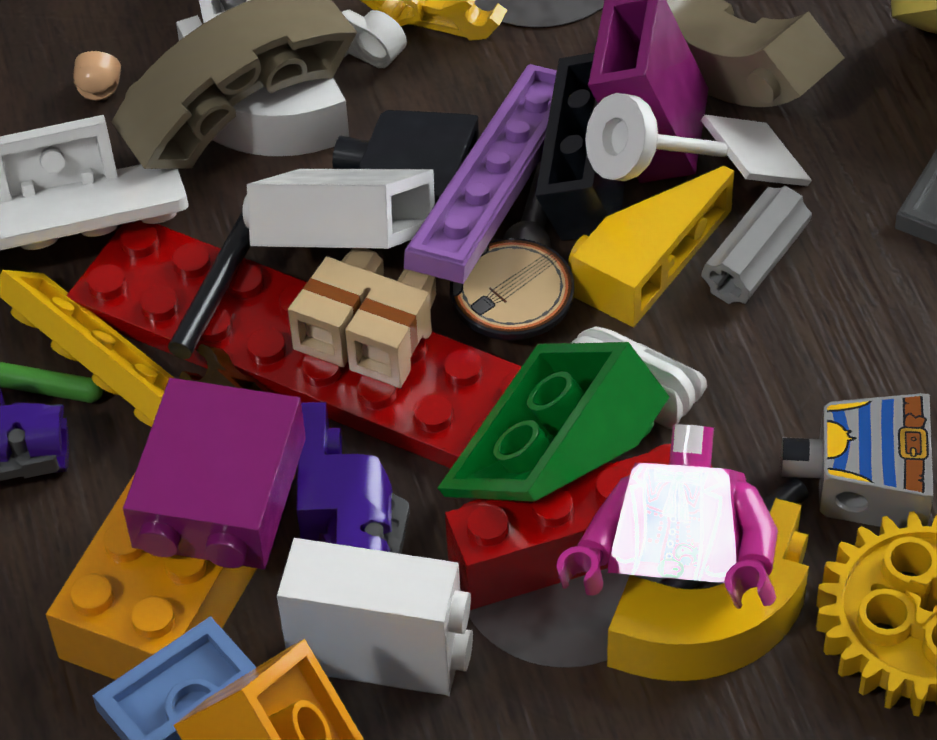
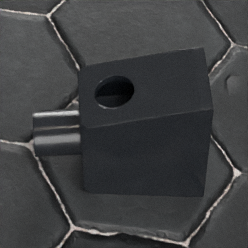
(412, 142)

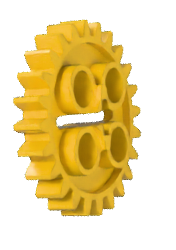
(868, 590)

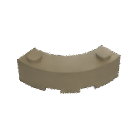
(756, 61)
(197, 82)

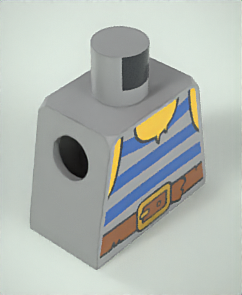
(869, 459)

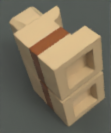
(362, 316)

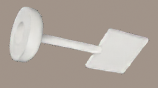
(625, 138)

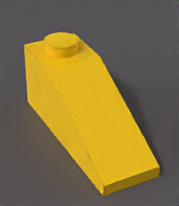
(647, 245)

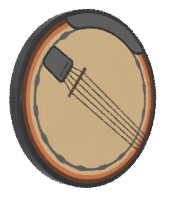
(514, 290)

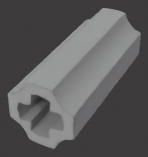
(756, 244)

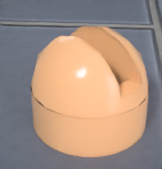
(96, 75)

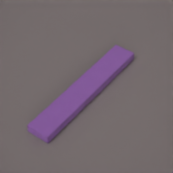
(486, 182)

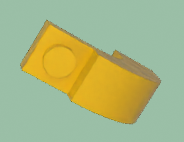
(699, 631)

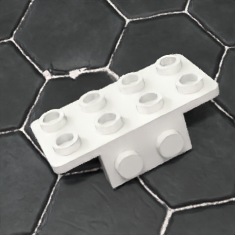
(67, 184)

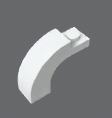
(287, 122)

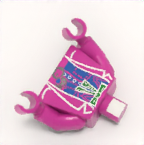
(680, 525)

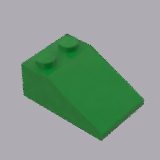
(558, 421)

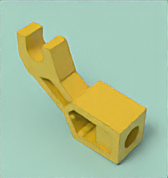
(447, 16)

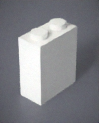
(338, 207)
(377, 615)

